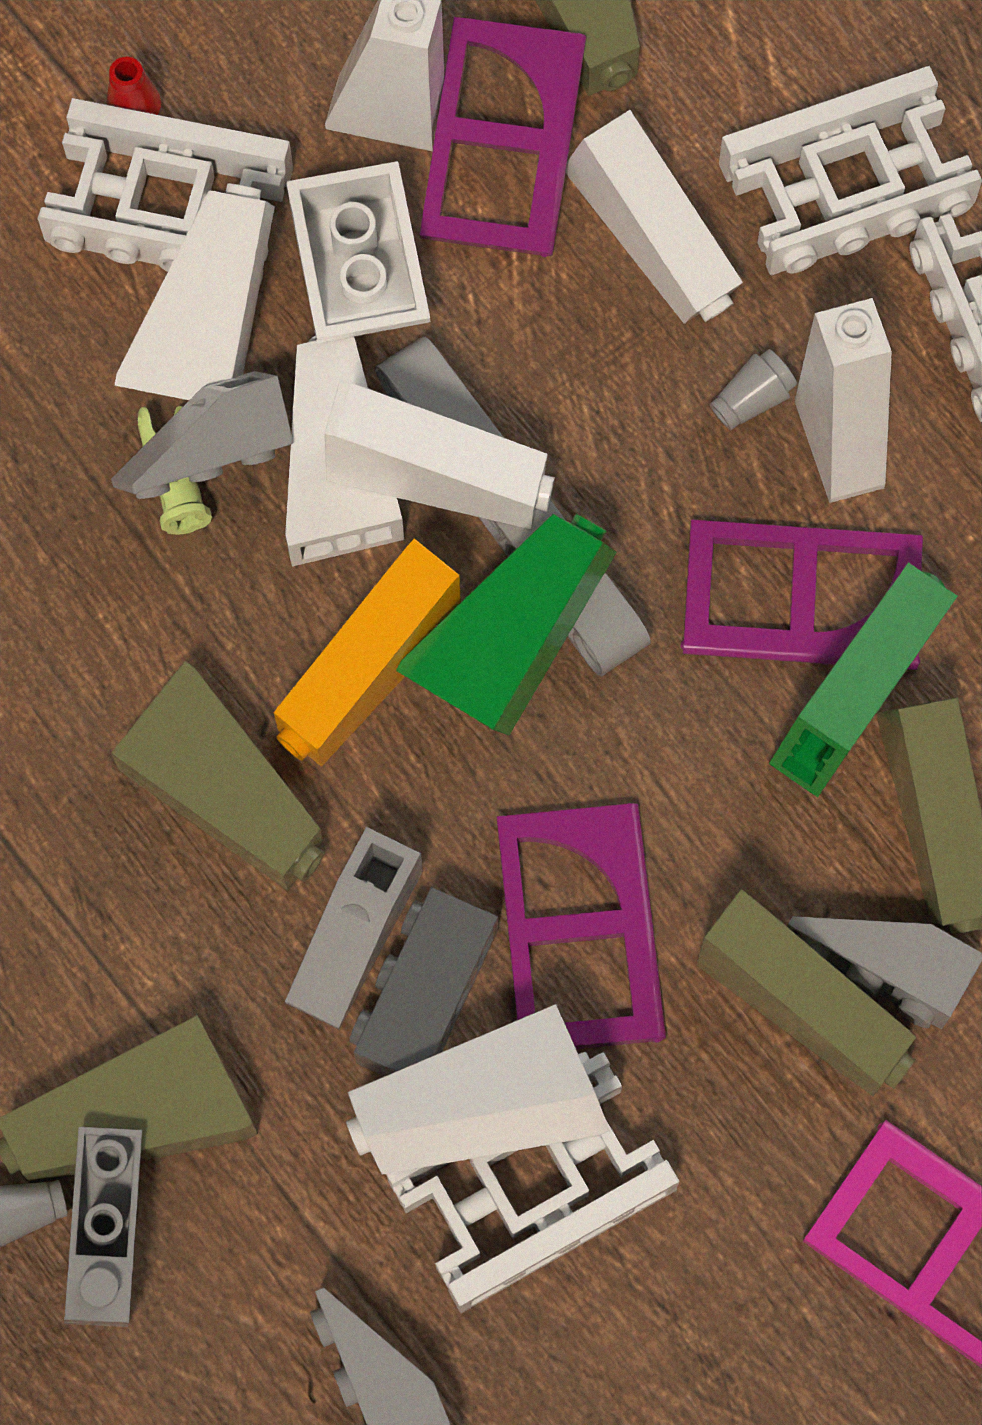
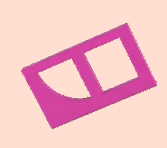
(941, 1178)

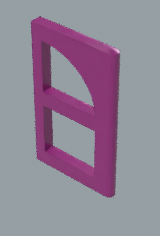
(554, 67)
(800, 641)
(614, 844)

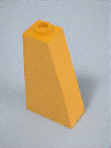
(363, 657)

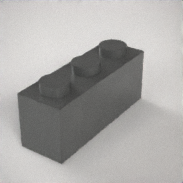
(424, 984)

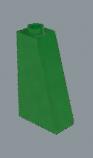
(513, 624)
(862, 679)

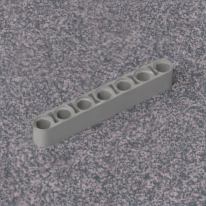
(608, 626)

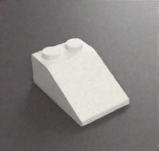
(357, 252)

